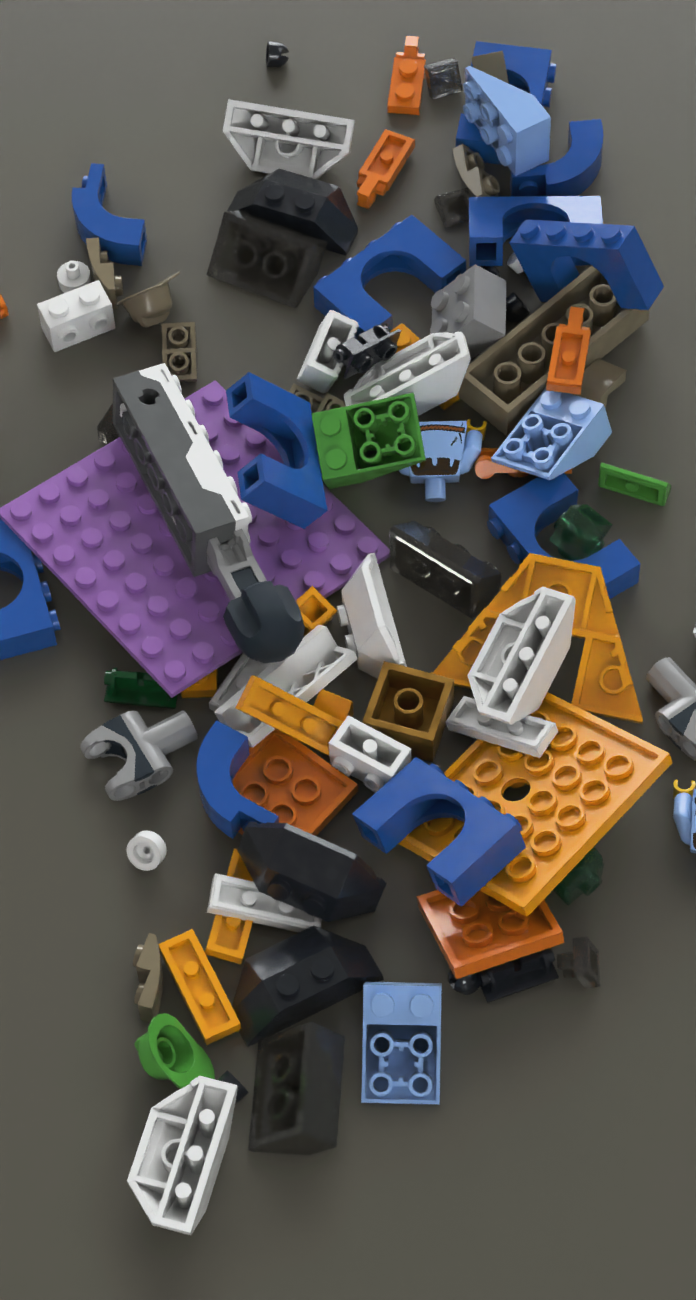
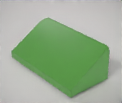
(633, 484)

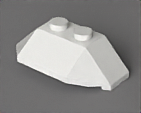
(287, 138)
(428, 368)
(369, 619)
(522, 655)
(183, 1153)

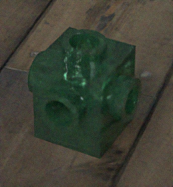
(580, 532)
(582, 878)

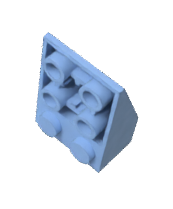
(507, 120)
(555, 435)
(401, 1043)

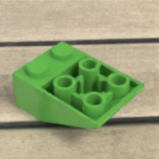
(368, 440)

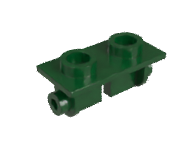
(136, 689)

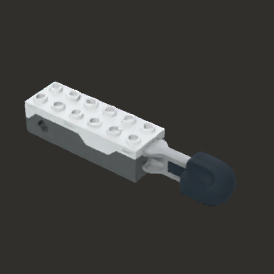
(203, 509)

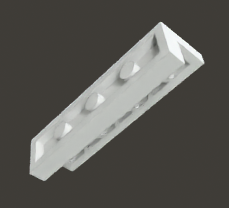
(308, 665)

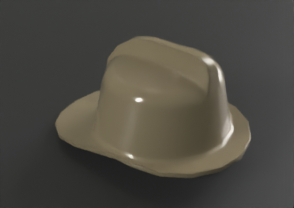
(150, 305)

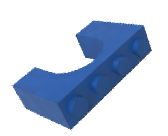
(527, 70)
(499, 218)
(404, 248)
(612, 249)
(288, 489)
(532, 507)
(26, 621)
(424, 794)

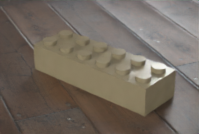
(516, 368)

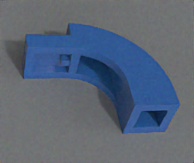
(572, 172)
(121, 237)
(217, 764)

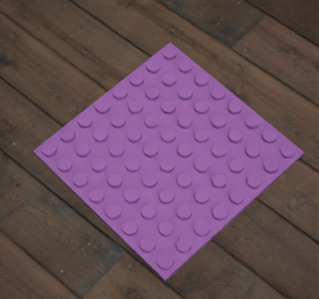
(120, 561)

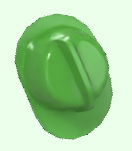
(172, 1053)

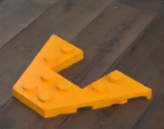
(603, 675)

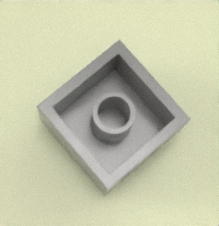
(472, 306)

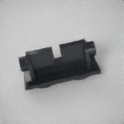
(377, 346)
(518, 975)

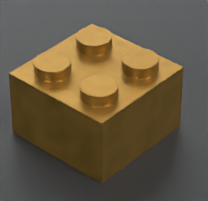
(411, 708)

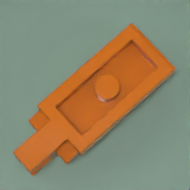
(407, 79)
(382, 166)
(569, 354)

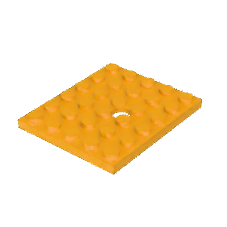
(574, 798)

